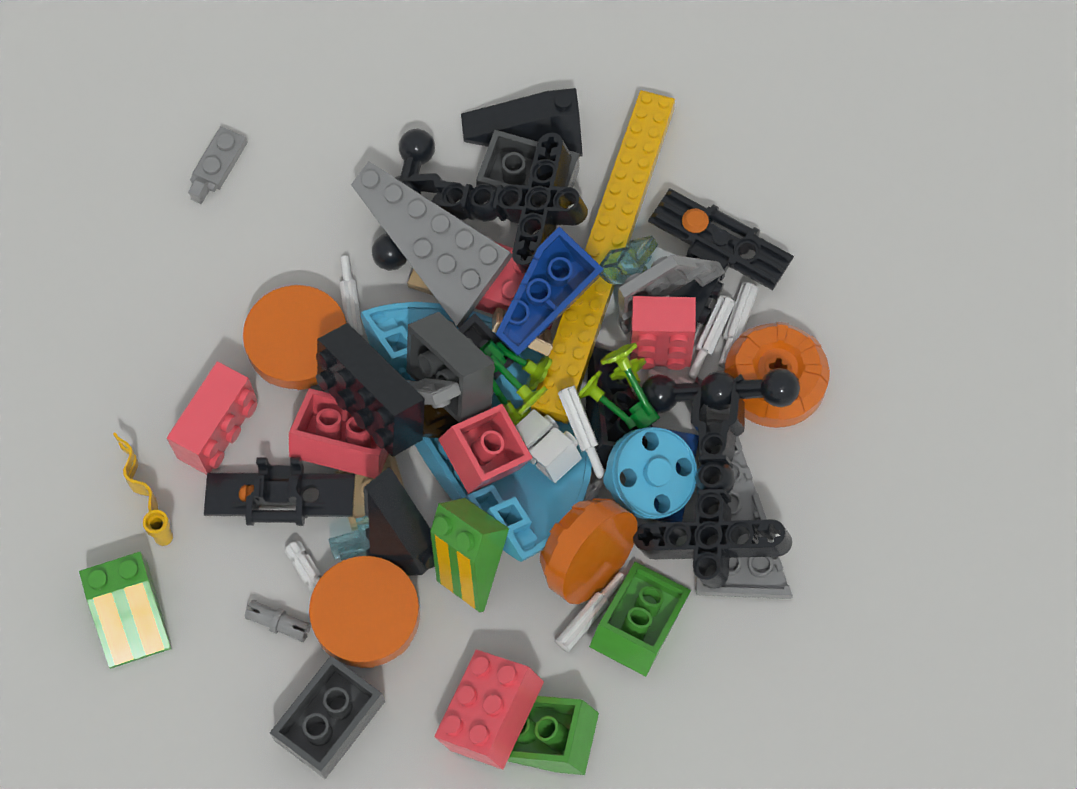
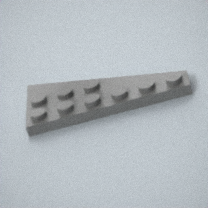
(443, 250)
(747, 575)

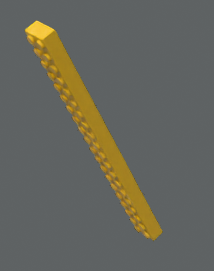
(611, 230)

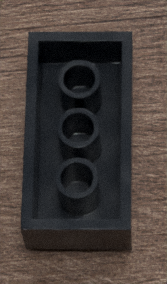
(370, 389)

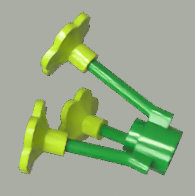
(537, 372)
(643, 412)

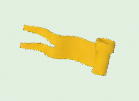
(155, 521)

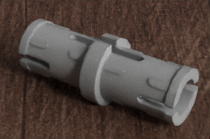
(277, 620)

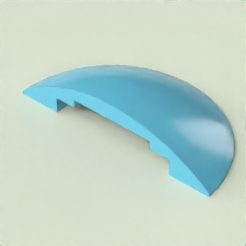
(521, 501)

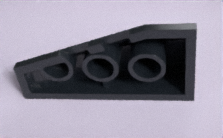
(528, 118)
(606, 424)
(396, 526)

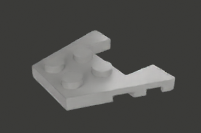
(662, 279)

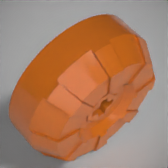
(284, 333)
(780, 347)
(587, 548)
(364, 611)

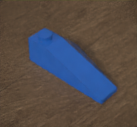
(549, 287)

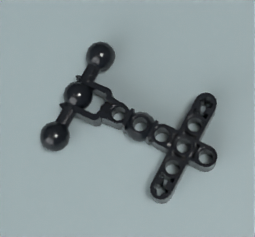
(550, 160)
(718, 392)

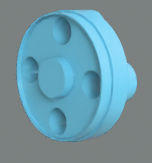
(651, 473)

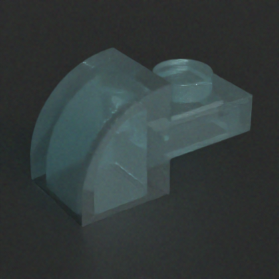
(629, 260)
(352, 543)

